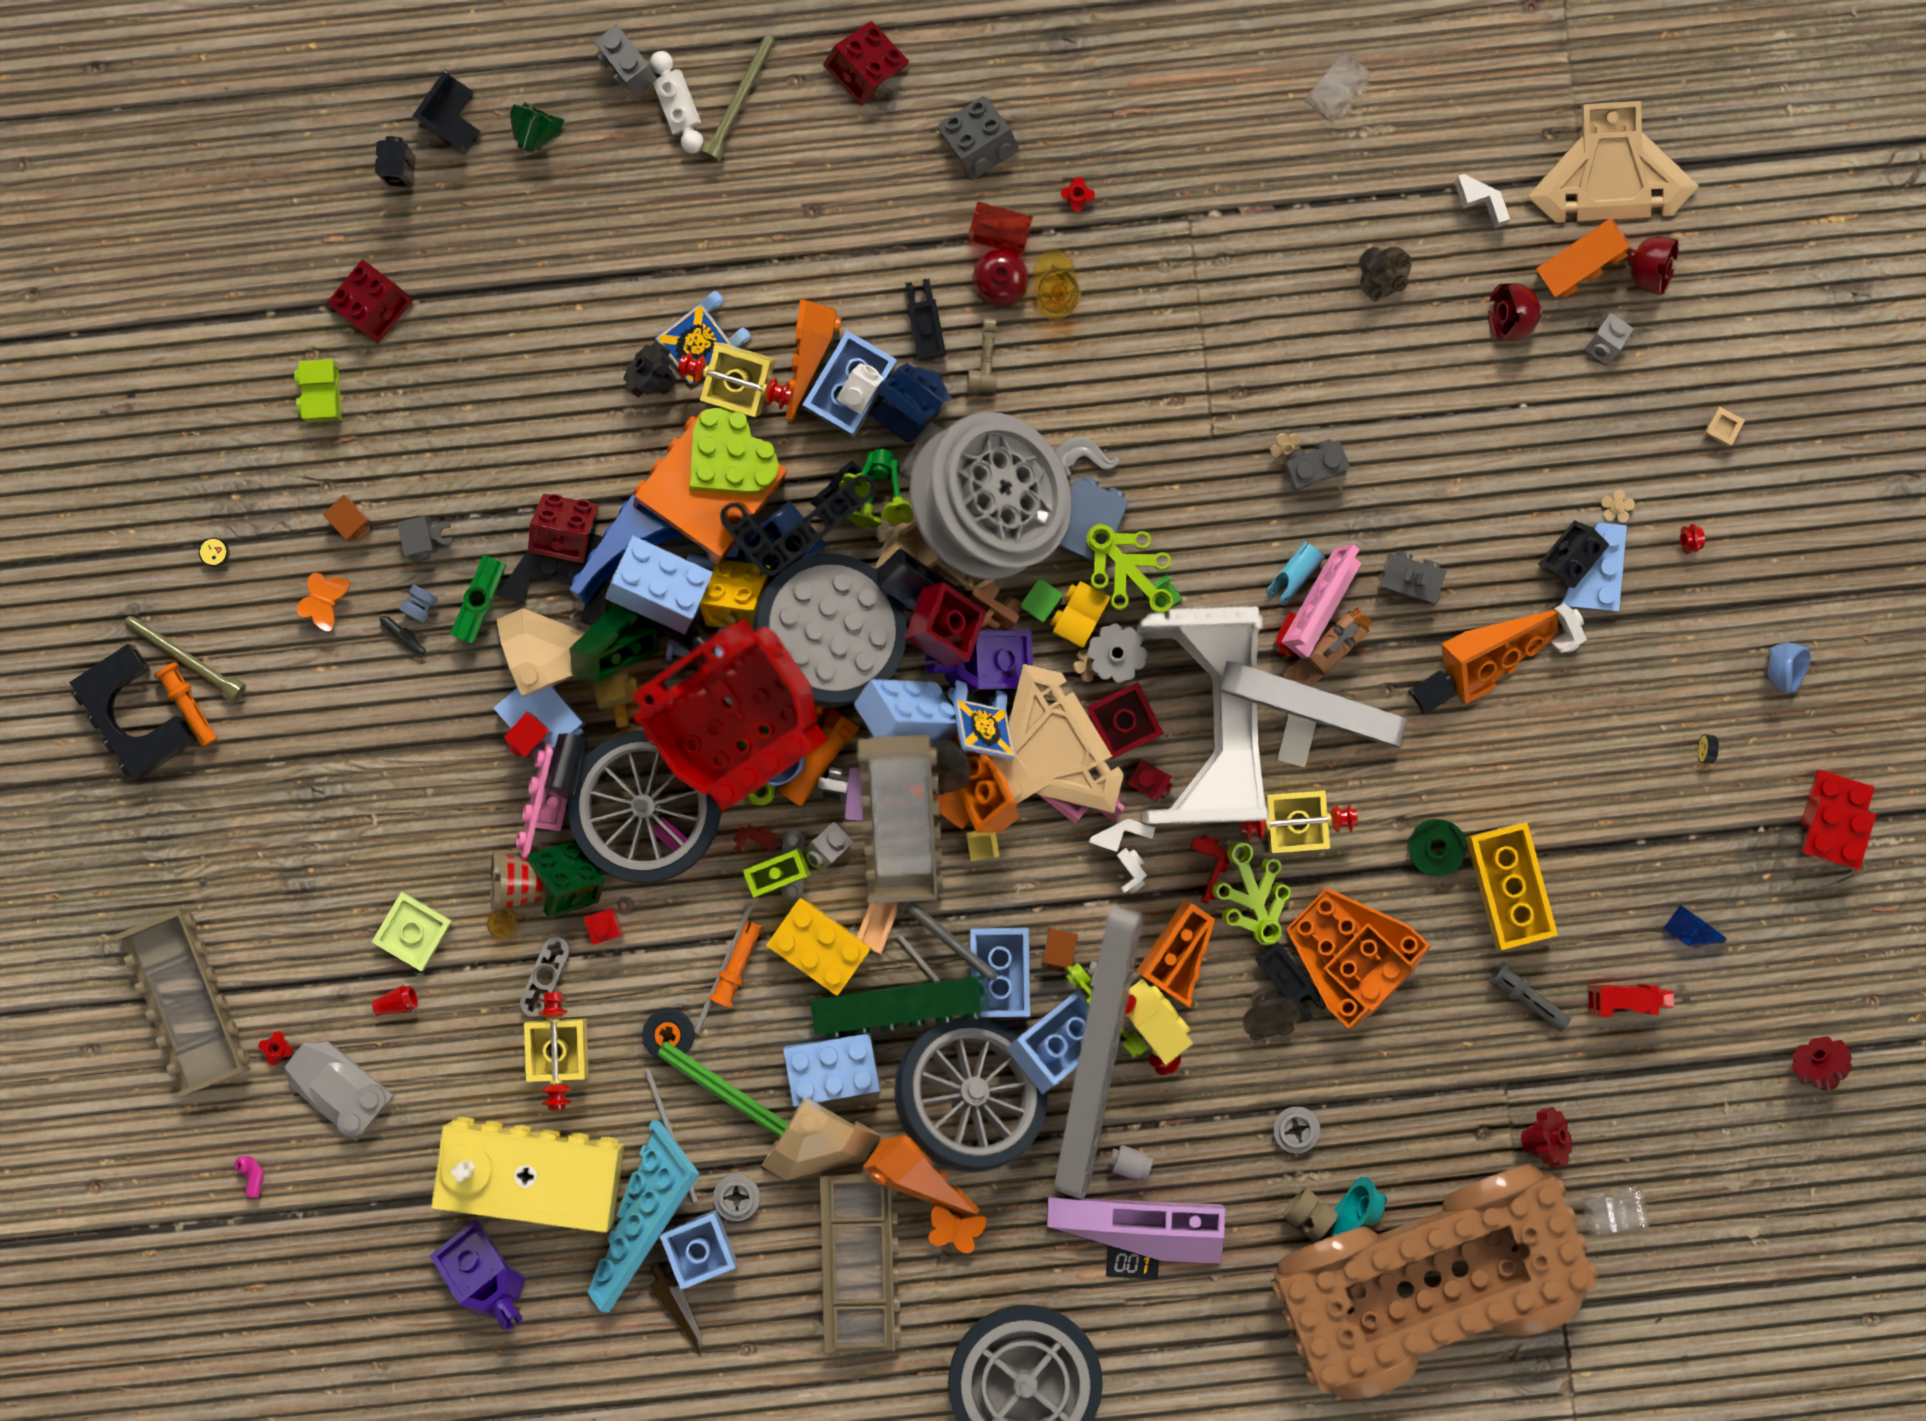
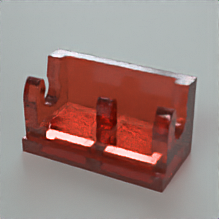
(1000, 228)

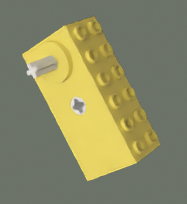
(486, 1175)

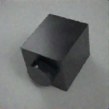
(1433, 691)

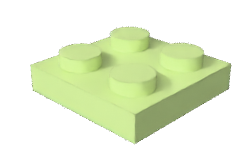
(412, 931)

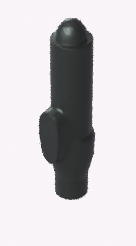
(402, 634)

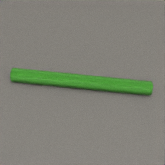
(722, 1089)

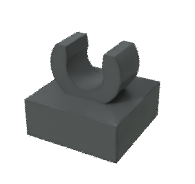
(833, 787)

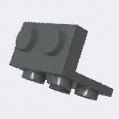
(979, 137)

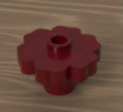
(1822, 1063)
(1548, 1138)

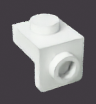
(860, 387)
(1571, 622)
(1132, 863)

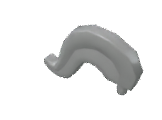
(1080, 447)

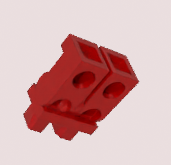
(1642, 998)

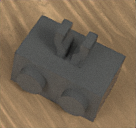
(1411, 578)

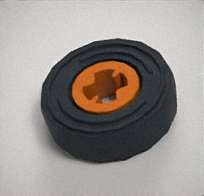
(661, 1019)

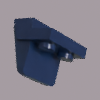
(910, 400)
(778, 525)

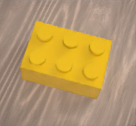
(819, 946)

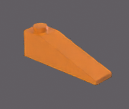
(1487, 653)
(987, 795)
(906, 1168)

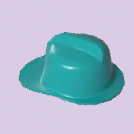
(1359, 1207)

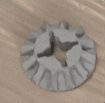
(1309, 1135)
(727, 1207)

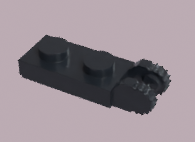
(925, 324)
(1288, 978)

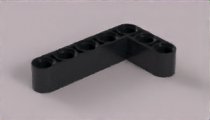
(801, 529)

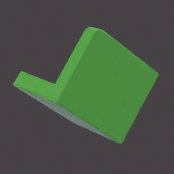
(1165, 583)
(1041, 600)

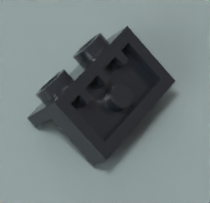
(1574, 553)

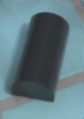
(566, 765)

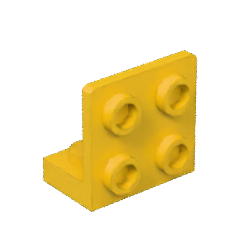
(732, 593)

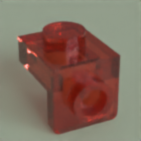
(763, 837)

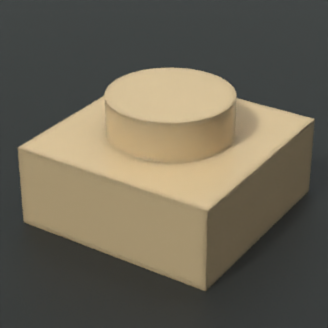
(1724, 426)

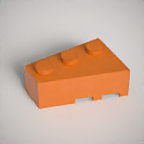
(1585, 259)
(1178, 952)

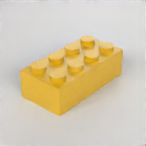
(1511, 886)

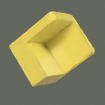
(982, 845)

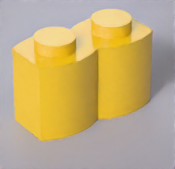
(1080, 614)

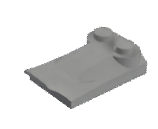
(337, 1087)

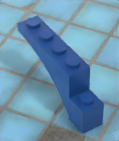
(606, 558)

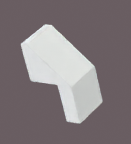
(1475, 192)
(1111, 837)

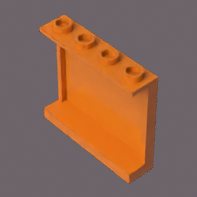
(690, 511)

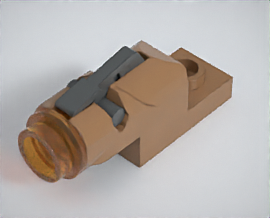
(1330, 648)

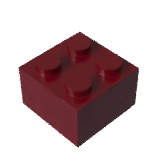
(945, 624)
(1124, 720)

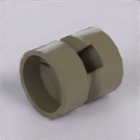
(1309, 1214)

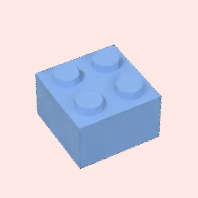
(698, 1249)

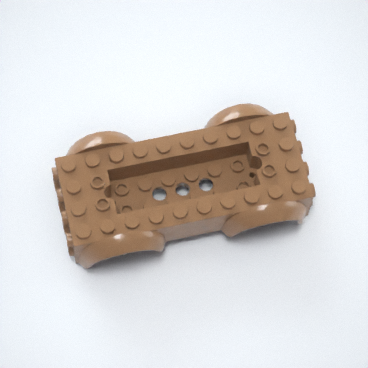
(1520, 1280)

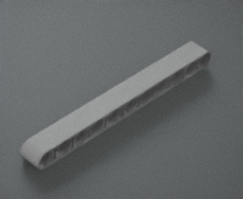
(1098, 1051)

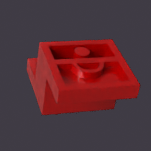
(1838, 819)

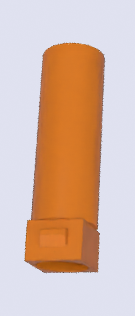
(837, 731)

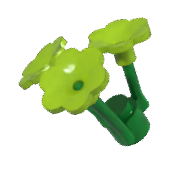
(880, 465)

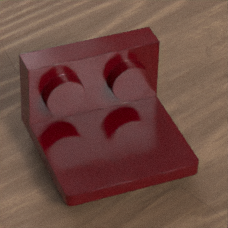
(864, 61)
(370, 301)
(562, 527)

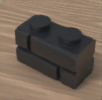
(395, 162)

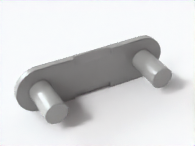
(793, 840)

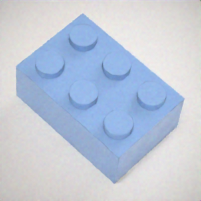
(823, 396)
(658, 585)
(907, 709)
(1007, 954)
(1053, 1044)
(832, 1068)

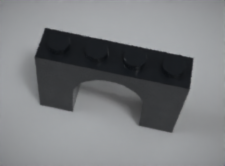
(98, 690)

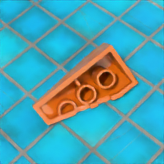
(814, 338)

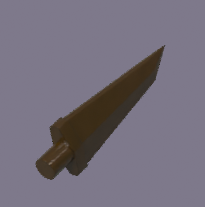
(676, 1303)

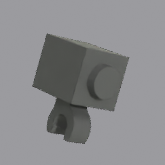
(419, 537)

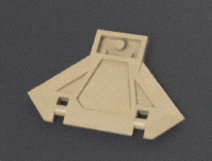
(1612, 170)
(1056, 746)

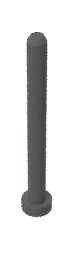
(947, 938)

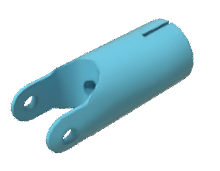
(1296, 572)

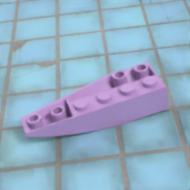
(1145, 1227)

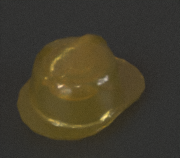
(1056, 285)

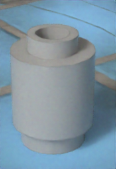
(1130, 1163)

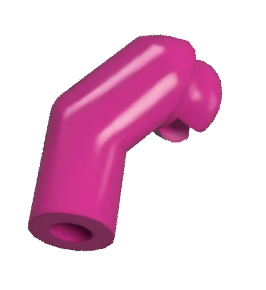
(254, 1174)

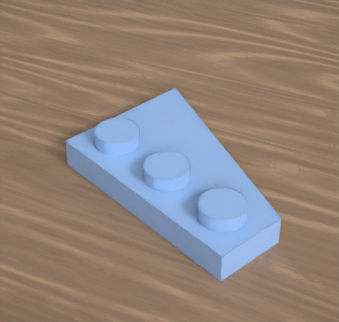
(1602, 584)

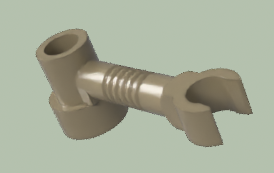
(982, 379)

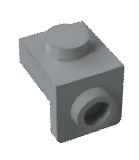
(1609, 339)
(827, 847)

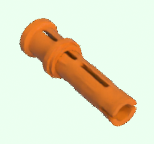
(180, 693)
(731, 977)

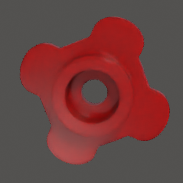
(1077, 186)
(1692, 538)
(284, 1049)

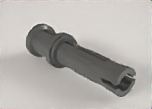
(1518, 986)

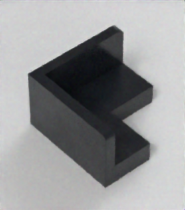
(441, 112)

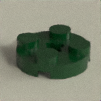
(1452, 852)

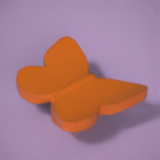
(322, 599)
(955, 1228)

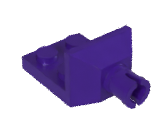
(993, 663)
(480, 1275)

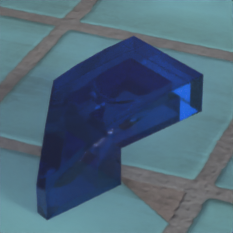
(1692, 929)

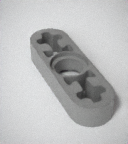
(547, 953)

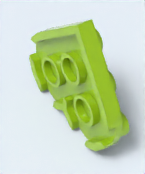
(728, 457)

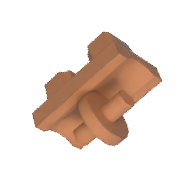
(997, 614)

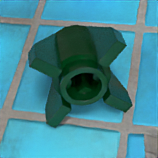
(533, 127)

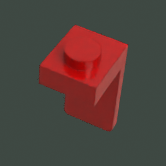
(1209, 846)

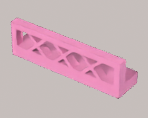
(1322, 600)

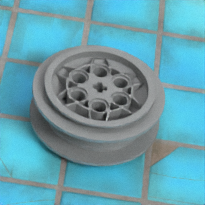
(1011, 477)

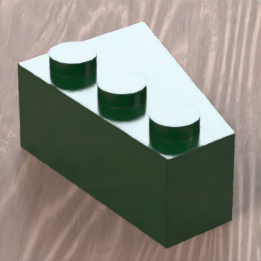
(613, 644)

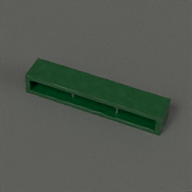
(900, 1005)

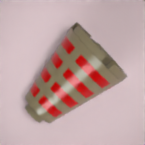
(513, 882)

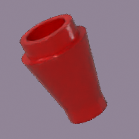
(397, 1001)

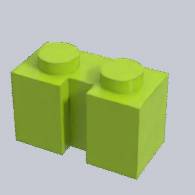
(319, 390)

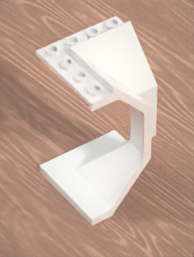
(1231, 779)

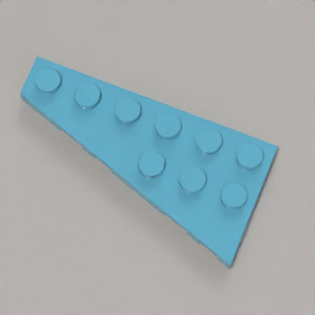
(644, 1212)

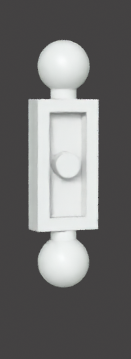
(676, 102)

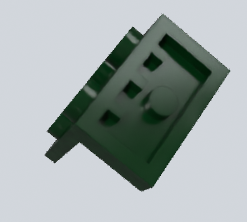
(568, 877)

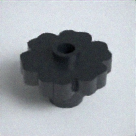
(650, 371)

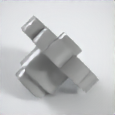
(1101, 651)

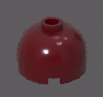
(1653, 263)
(1000, 278)
(1515, 311)

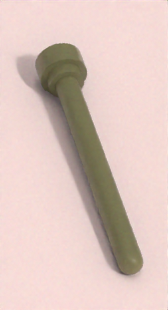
(714, 146)
(231, 688)

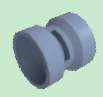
(421, 597)

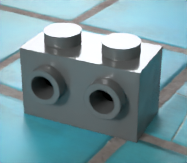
(625, 60)
(1311, 468)

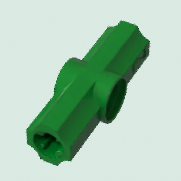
(485, 580)

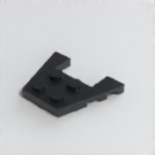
(558, 571)

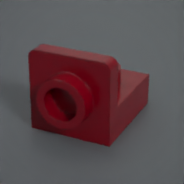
(1150, 781)

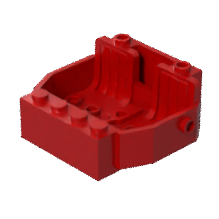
(703, 733)

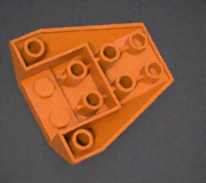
(1354, 954)

